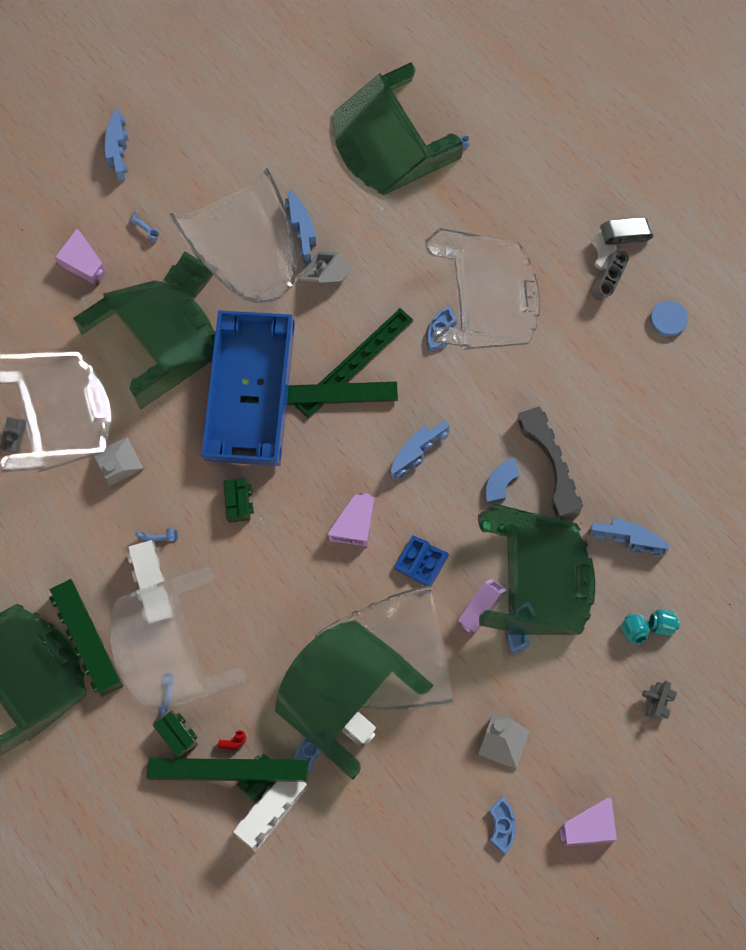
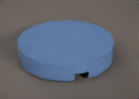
(669, 318)

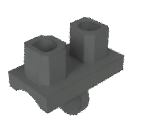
(13, 435)
(656, 699)

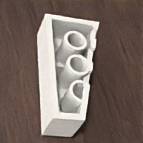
(145, 564)
(268, 813)

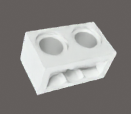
(359, 729)

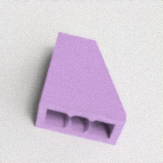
(81, 259)
(354, 522)
(485, 599)
(591, 826)

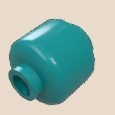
(664, 622)
(635, 628)

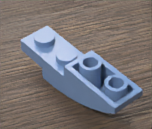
(115, 143)
(302, 223)
(412, 452)
(638, 537)

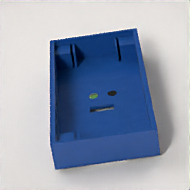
(253, 361)

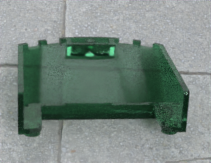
(380, 139)
(168, 328)
(547, 574)
(36, 675)
(334, 681)

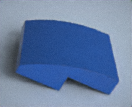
(421, 561)

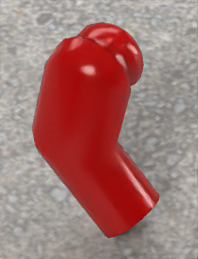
(233, 744)

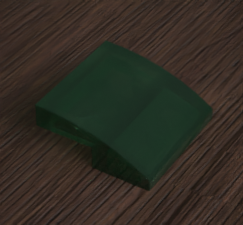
(188, 275)

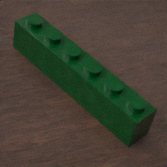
(86, 637)

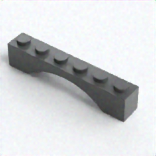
(535, 428)

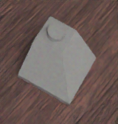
(326, 268)
(118, 461)
(504, 741)

